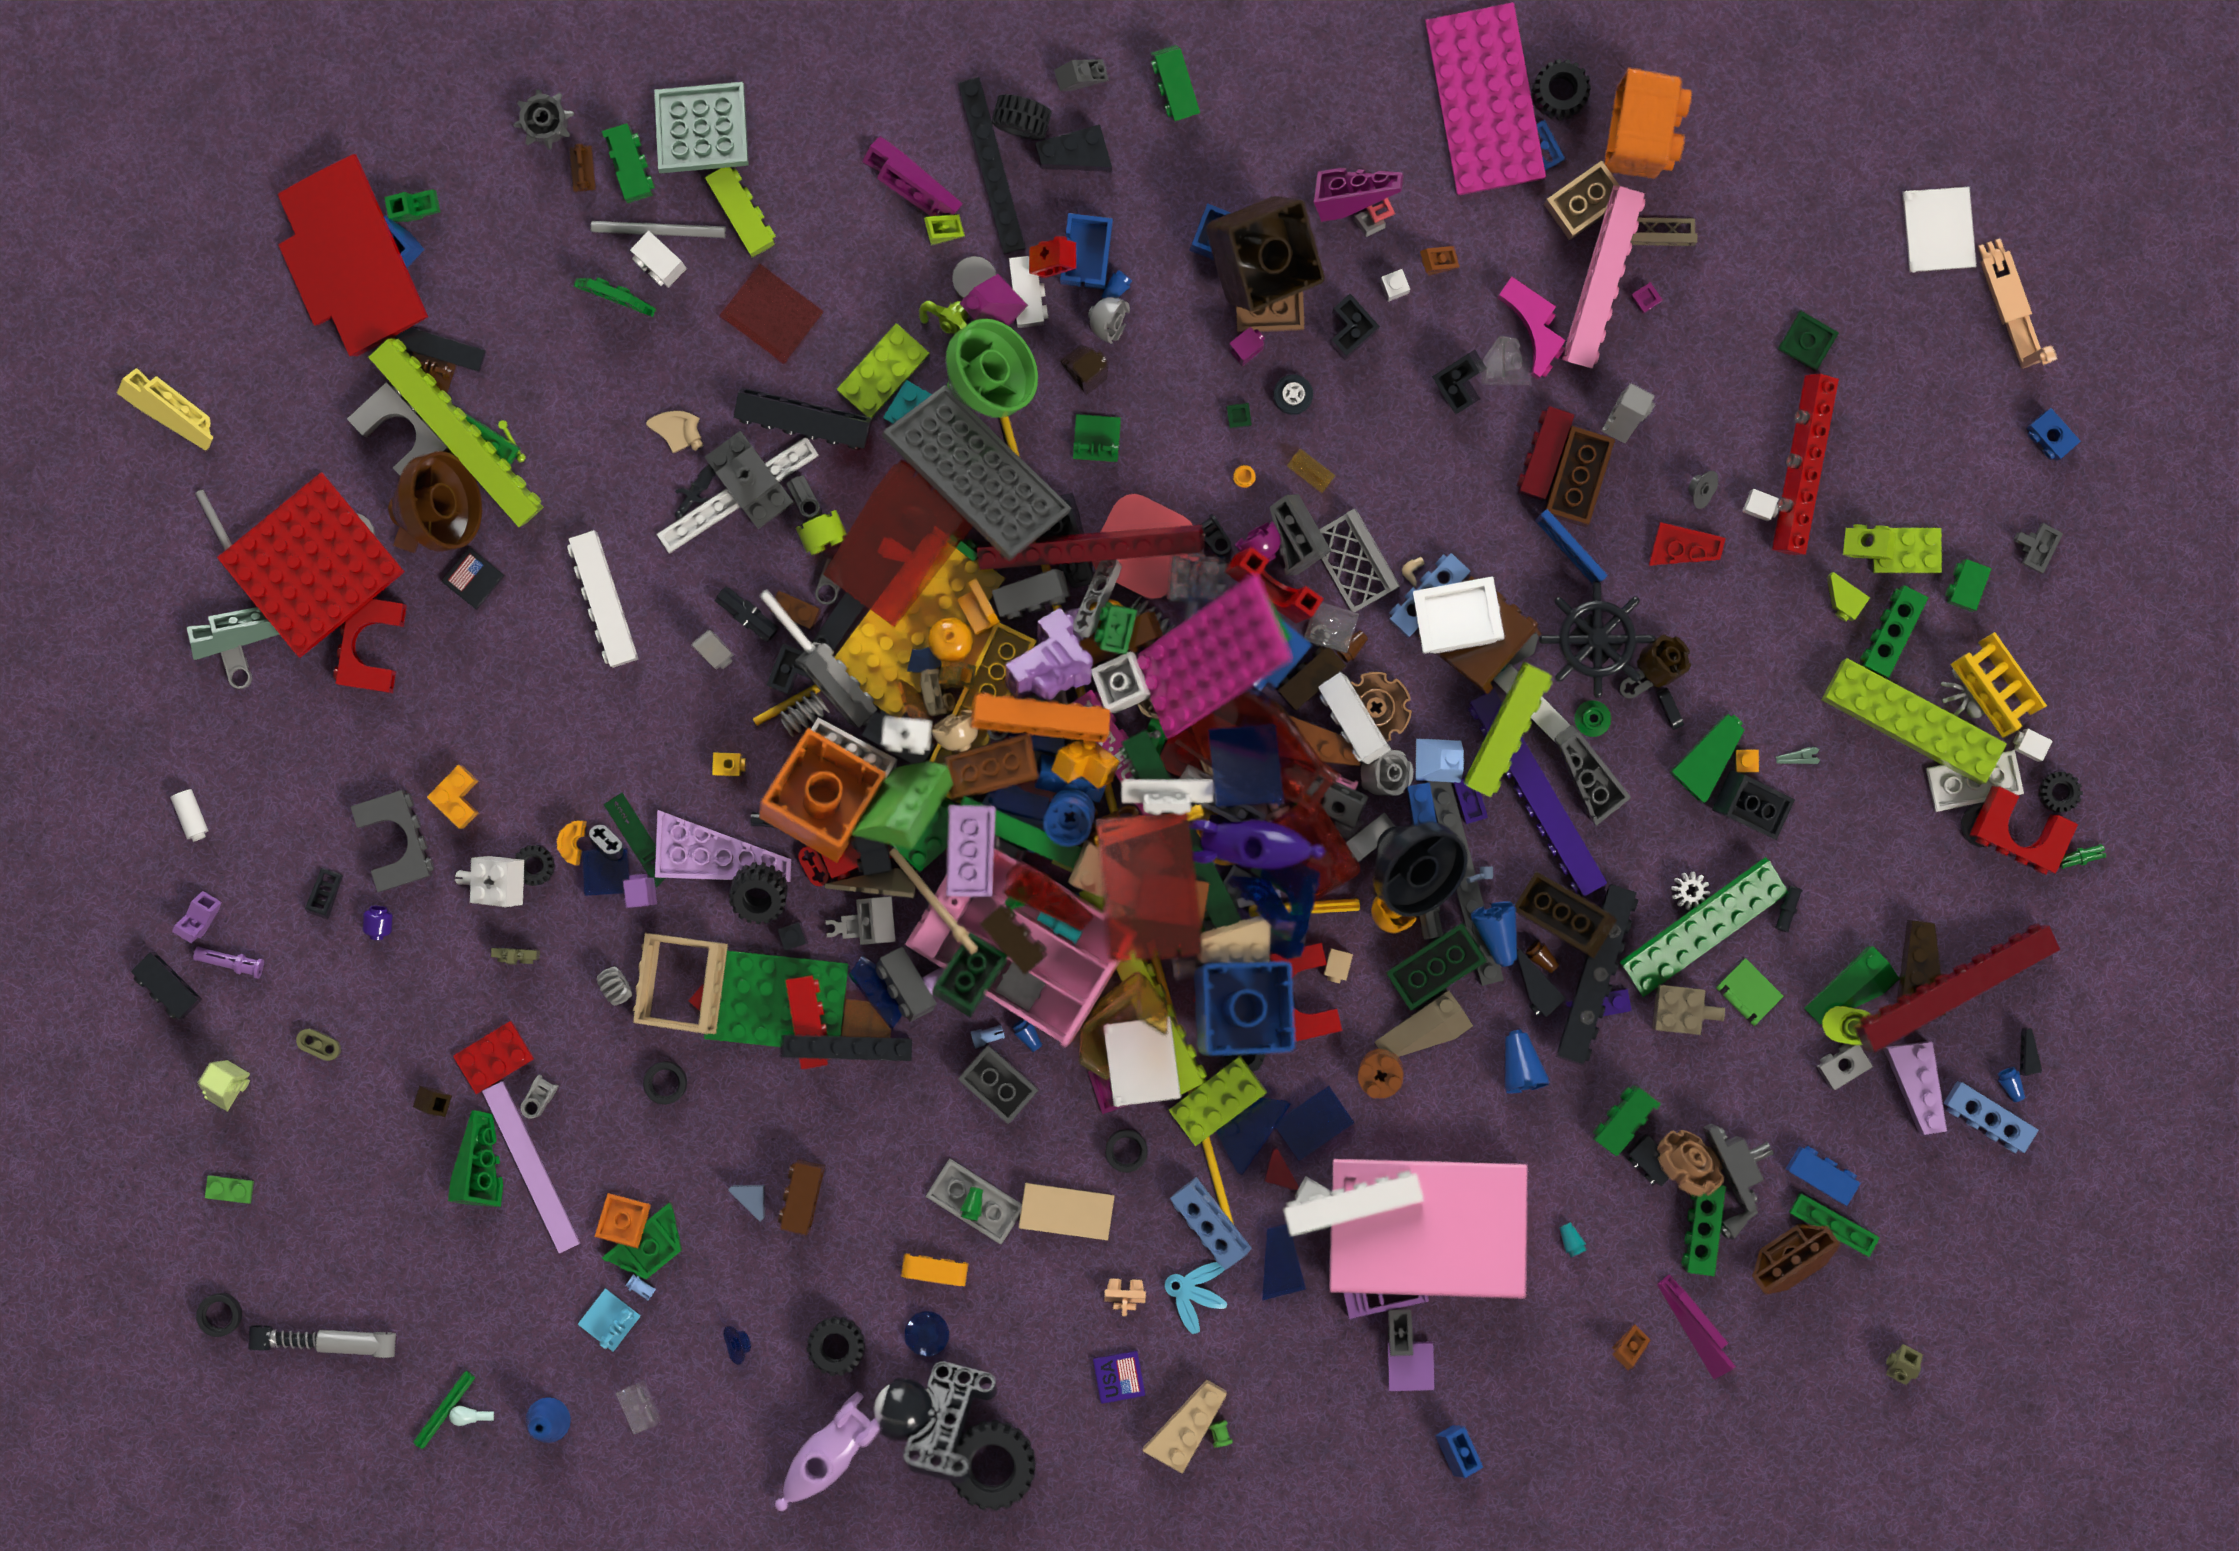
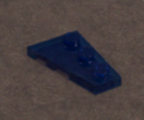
(1266, 899)
(875, 990)
(1281, 1264)

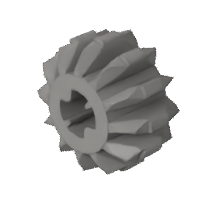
(614, 986)

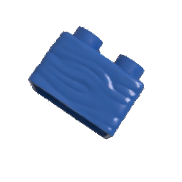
(1244, 1008)

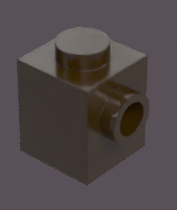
(432, 1101)

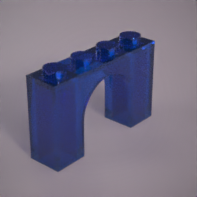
(1023, 803)
(1300, 886)

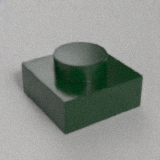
(1239, 415)

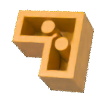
(1086, 760)
(449, 796)

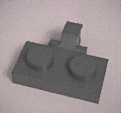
(2038, 547)

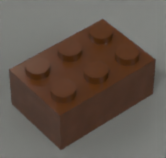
(801, 1196)

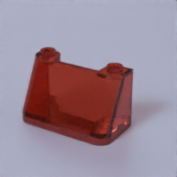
(1338, 861)

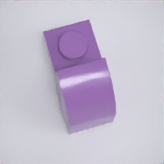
(198, 917)

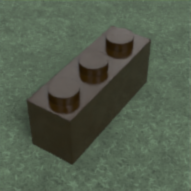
(1310, 676)
(1014, 939)

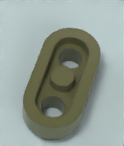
(319, 1044)

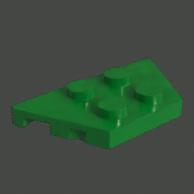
(620, 295)
(657, 1246)

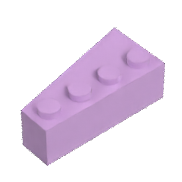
(1919, 1083)

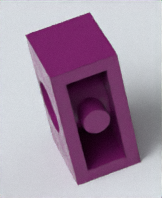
(1247, 345)

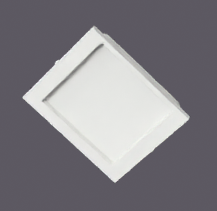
(1458, 615)

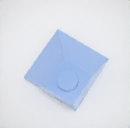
(1439, 760)

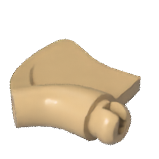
(677, 429)

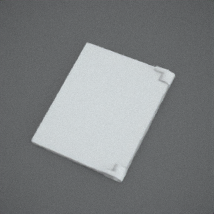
(1939, 229)
(1141, 1063)

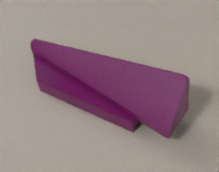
(909, 179)

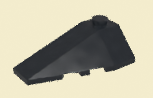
(1076, 573)

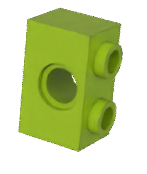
(1881, 548)

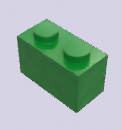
(1968, 585)

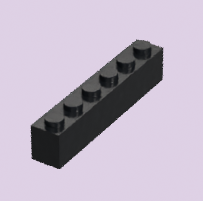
(802, 418)

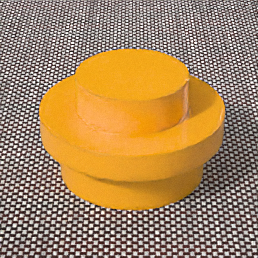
(1244, 476)

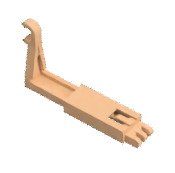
(2013, 306)

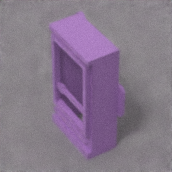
(1358, 1305)

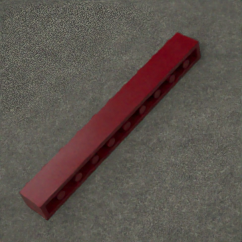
(1098, 547)
(1956, 988)

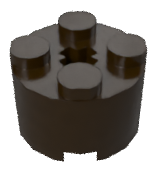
(1664, 660)

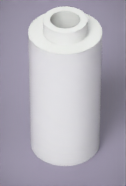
(189, 815)

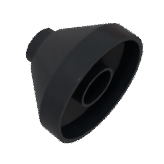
(1418, 867)

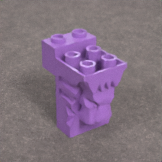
(1052, 664)

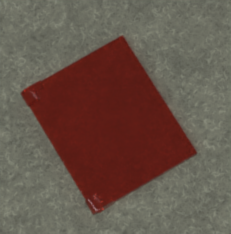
(771, 313)

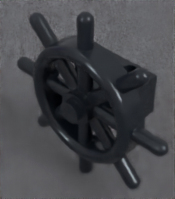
(1596, 639)

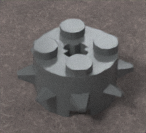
(533, 113)

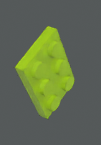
(1914, 552)

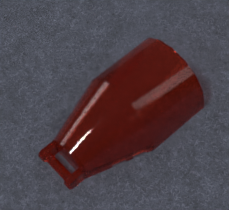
(1297, 757)

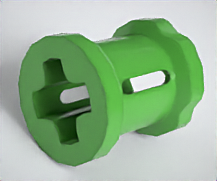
(1220, 1434)

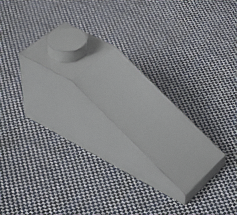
(713, 650)
(1367, 838)

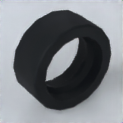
(648, 1087)
(1126, 1167)
(203, 1322)

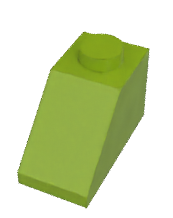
(1845, 598)

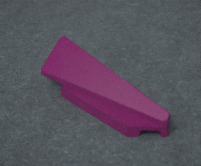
(1698, 1328)

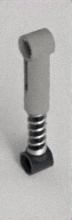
(326, 1341)

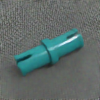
(1060, 927)

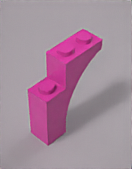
(1534, 313)

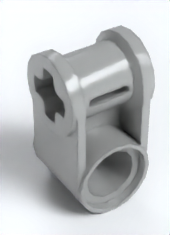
(539, 1096)

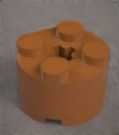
(1374, 1084)

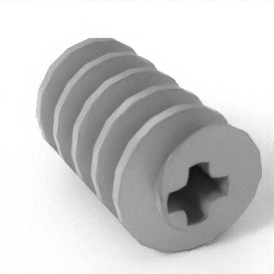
(803, 712)

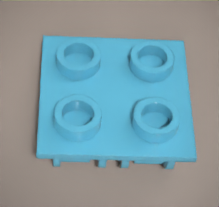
(609, 1320)

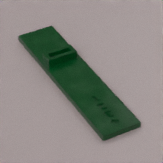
(635, 834)

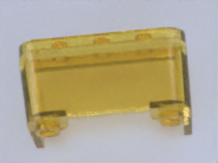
(1128, 1002)

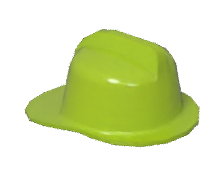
(1839, 1024)

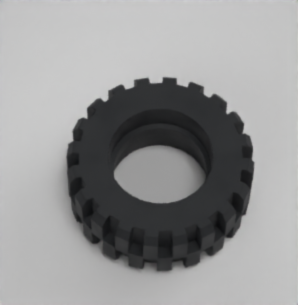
(1023, 1458)

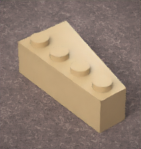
(1087, 870)
(1185, 1429)

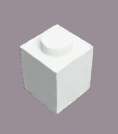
(1394, 285)
(1761, 505)
(2031, 744)

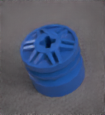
(1073, 828)

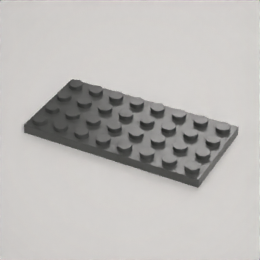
(976, 472)

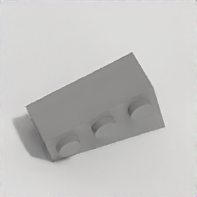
(1630, 409)

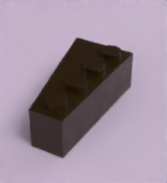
(1086, 367)
(1919, 958)

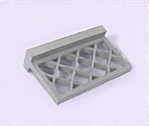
(1373, 555)

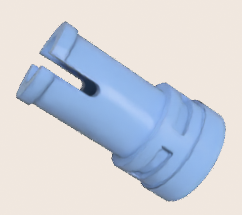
(981, 1037)

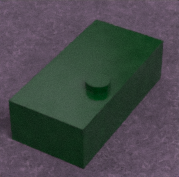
(1437, 966)

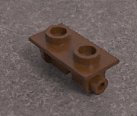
(582, 168)

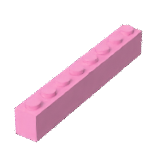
(1603, 276)

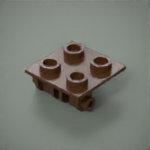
(438, 369)

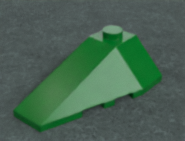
(1858, 983)
(474, 1172)

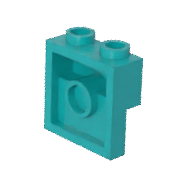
(905, 401)

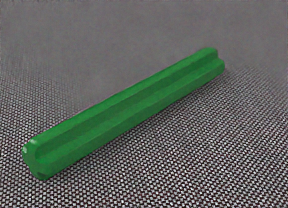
(444, 1409)

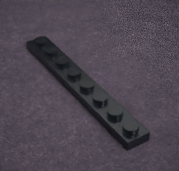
(991, 165)

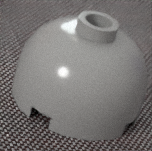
(1108, 314)

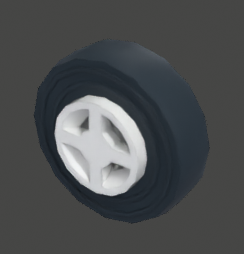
(1293, 387)

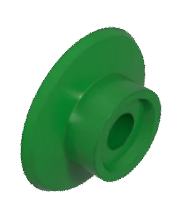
(1583, 722)

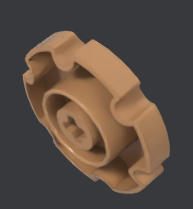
(1391, 697)
(1690, 1163)

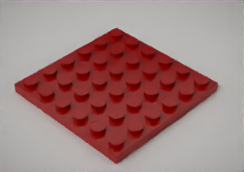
(310, 564)

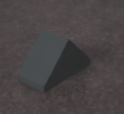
(1400, 1332)

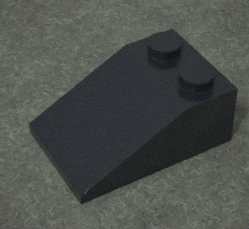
(1753, 804)

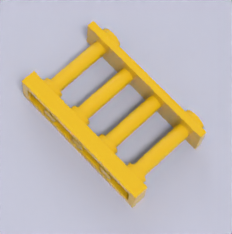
(1986, 694)

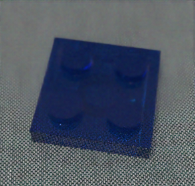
(604, 875)

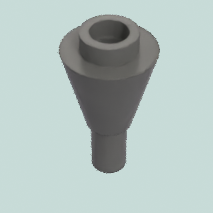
(1732, 1226)

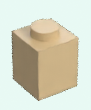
(1337, 965)

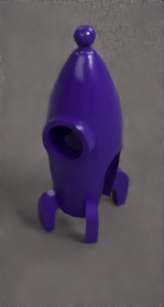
(1251, 843)

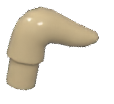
(1411, 566)

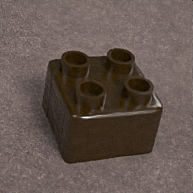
(1265, 252)

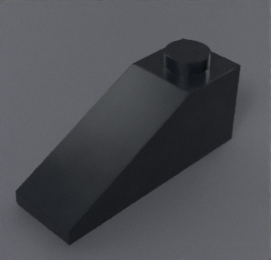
(1538, 988)

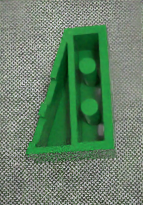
(1174, 83)
(629, 163)

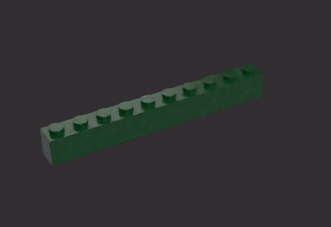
(1148, 766)

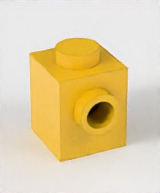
(728, 764)

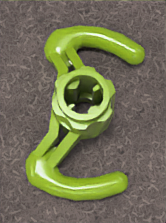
(950, 319)

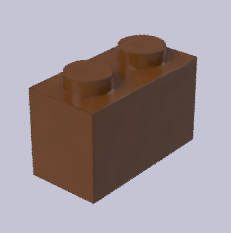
(797, 610)

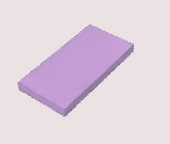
(970, 851)

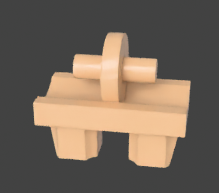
(1134, 1296)

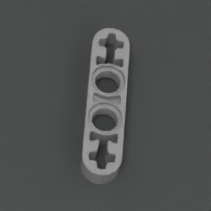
(1104, 573)

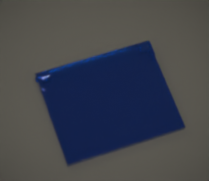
(1245, 765)

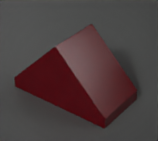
(1278, 1172)

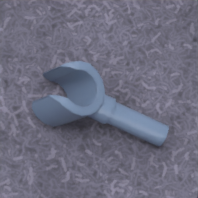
(1485, 873)

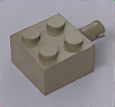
(1682, 1010)

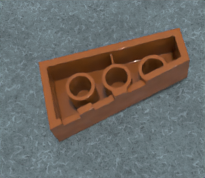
(1328, 745)

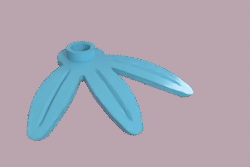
(1199, 1295)

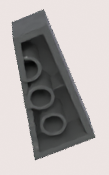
(1593, 780)

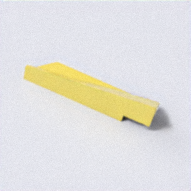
(166, 407)

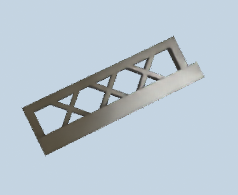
(1665, 239)

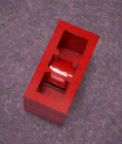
(1052, 257)

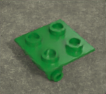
(1096, 438)

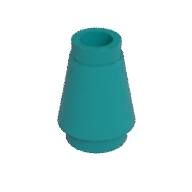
(1572, 1240)

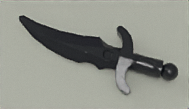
(702, 483)

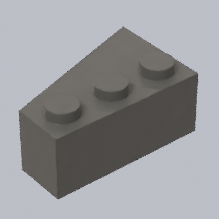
(1300, 537)

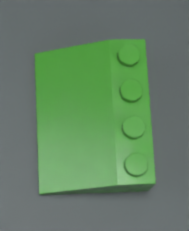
(905, 804)

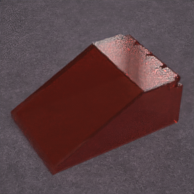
(897, 544)
(1148, 887)

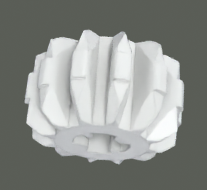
(1683, 887)

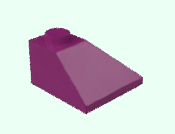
(994, 301)

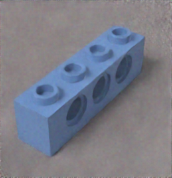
(1456, 573)
(2022, 1131)
(1210, 1211)

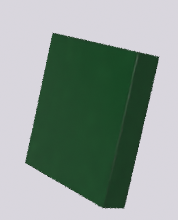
(1808, 341)

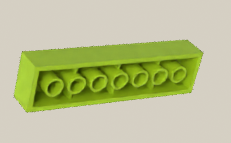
(1914, 721)

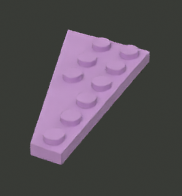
(701, 853)

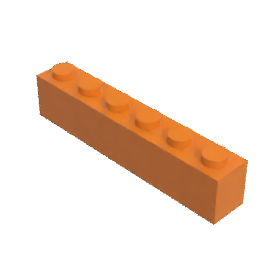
(1040, 718)

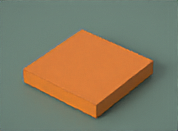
(622, 1220)

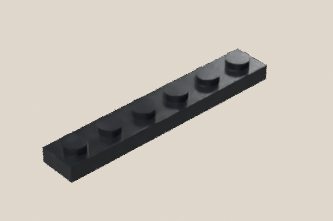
(846, 1048)

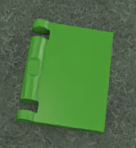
(1750, 991)

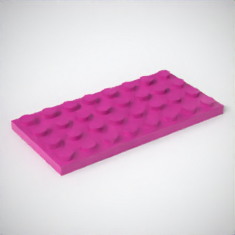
(1485, 99)
(1213, 656)

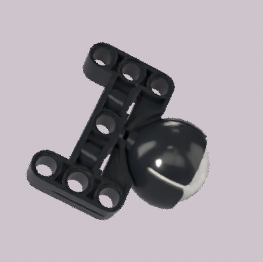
(917, 1414)

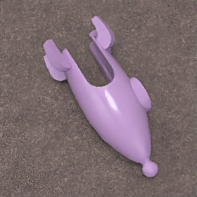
(828, 1453)

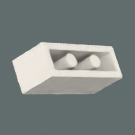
(1030, 290)

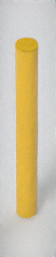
(774, 711)

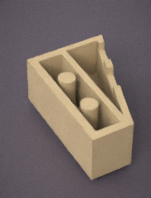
(1237, 943)

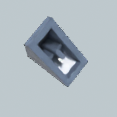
(751, 1197)

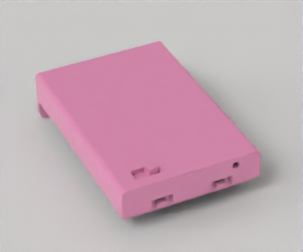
(1071, 971)
(1453, 1243)

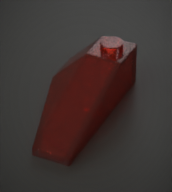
(1045, 895)

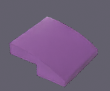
(1412, 1371)

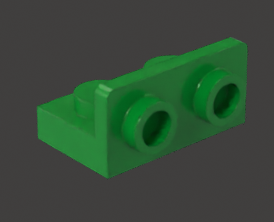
(1115, 628)

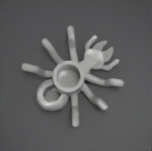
(1972, 707)

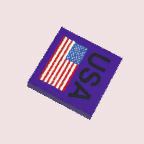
(1119, 1377)

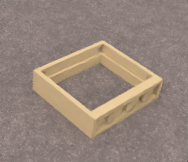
(712, 984)

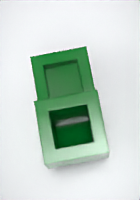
(410, 207)

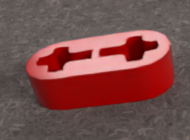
(809, 869)

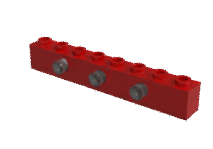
(1805, 464)

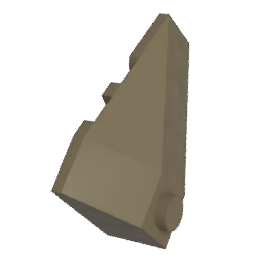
(886, 883)
(1429, 1026)

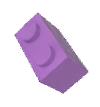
(639, 891)

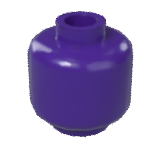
(377, 922)

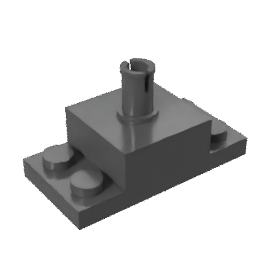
(749, 480)
(1738, 1163)

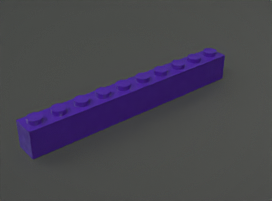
(1544, 806)

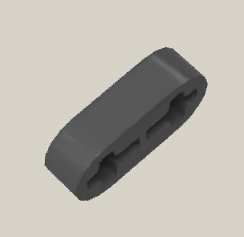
(1637, 690)

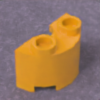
(568, 839)

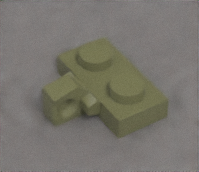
(511, 956)

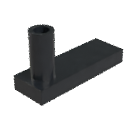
(839, 621)

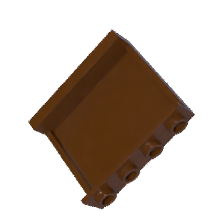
(1484, 662)

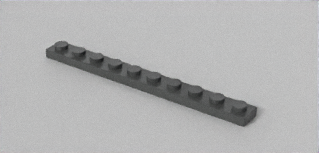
(1468, 893)

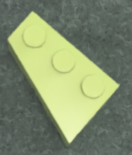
(223, 1083)

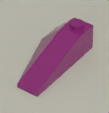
(1345, 193)

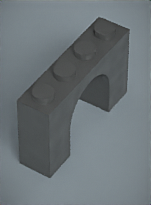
(414, 863)

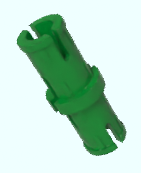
(2083, 856)

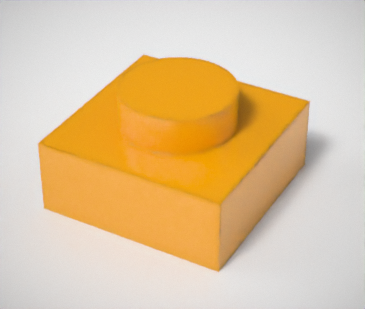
(1747, 760)

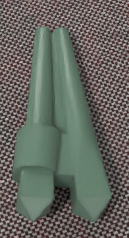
(1803, 756)

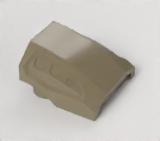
(934, 694)

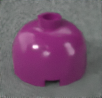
(1263, 539)

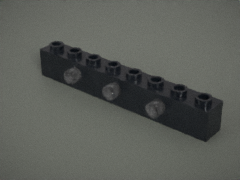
(1595, 979)

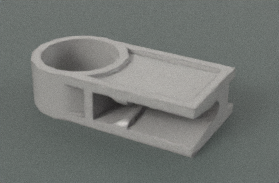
(234, 660)

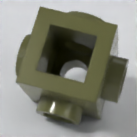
(1904, 1364)

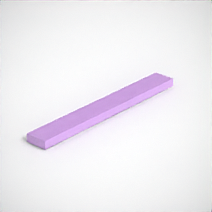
(531, 1167)

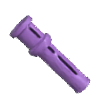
(239, 963)

